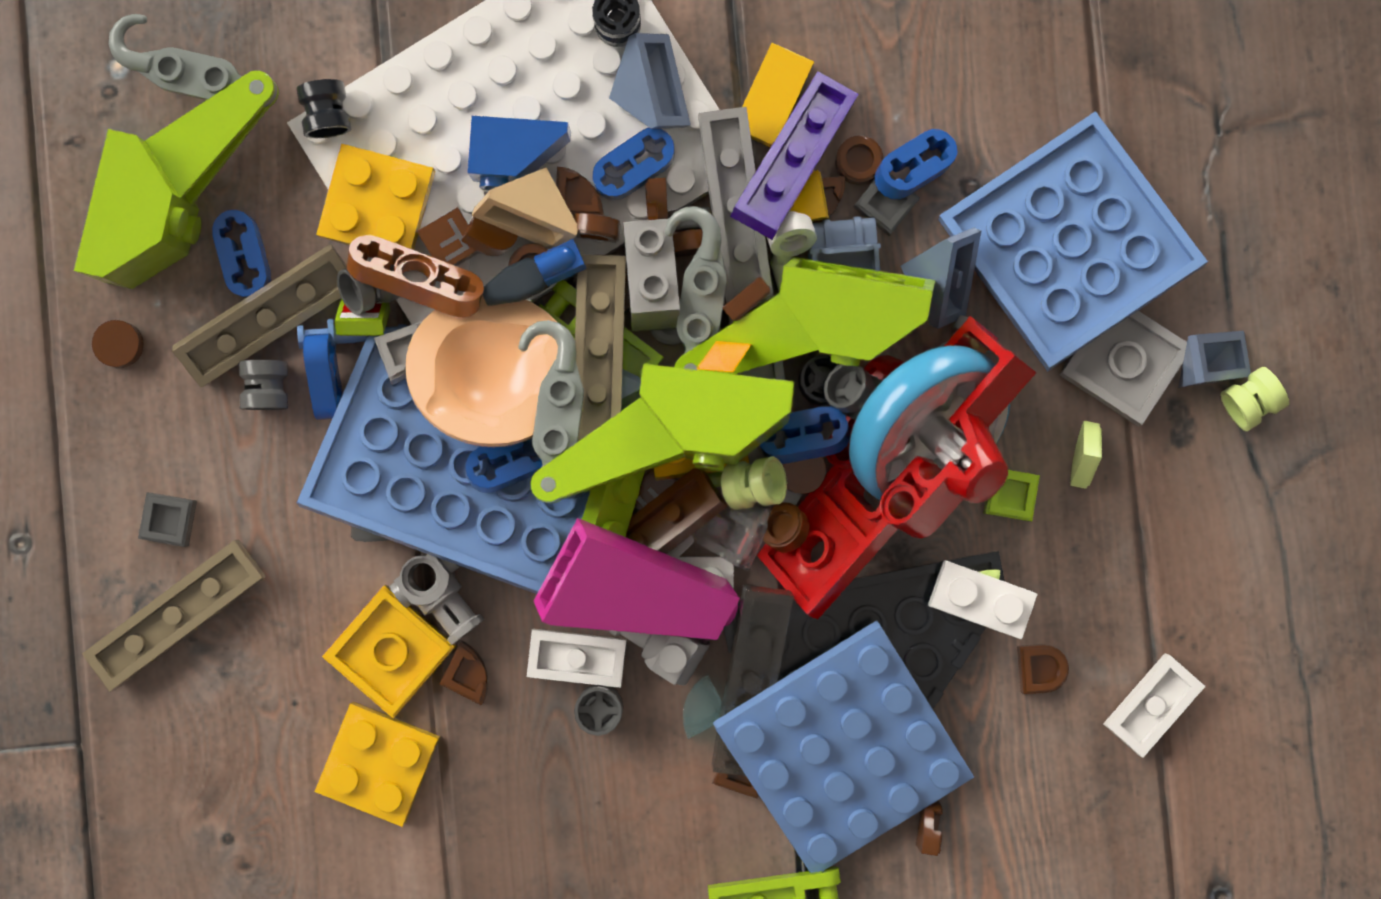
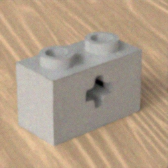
(651, 275)

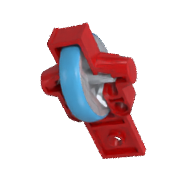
(954, 412)

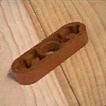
(442, 299)

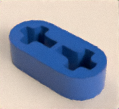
(627, 154)
(910, 156)
(231, 257)
(322, 374)
(804, 438)
(506, 474)

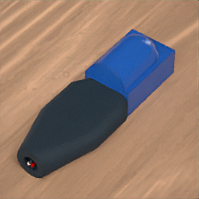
(532, 275)

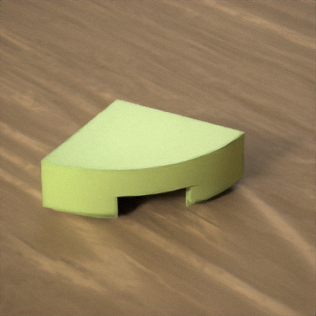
(1086, 455)

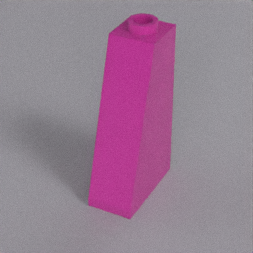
(629, 587)

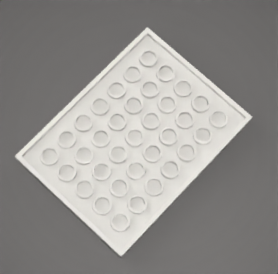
(521, 65)

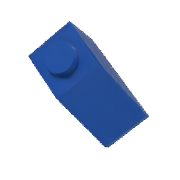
(512, 148)

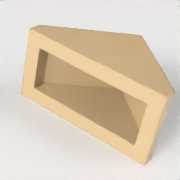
(529, 209)

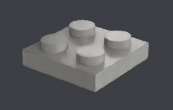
(1128, 366)

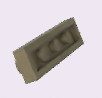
(261, 317)
(600, 338)
(174, 615)

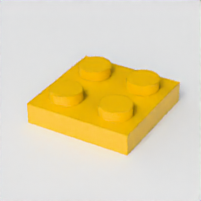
(375, 198)
(377, 764)

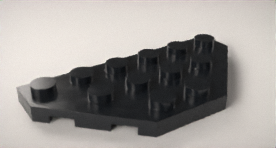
(925, 638)

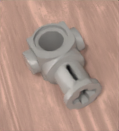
(438, 598)
(669, 656)

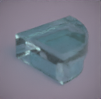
(701, 707)

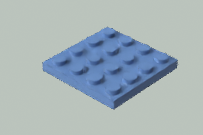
(1074, 241)
(843, 748)

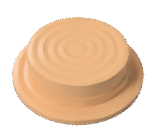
(473, 375)

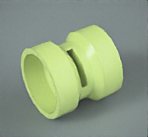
(1255, 398)
(760, 482)

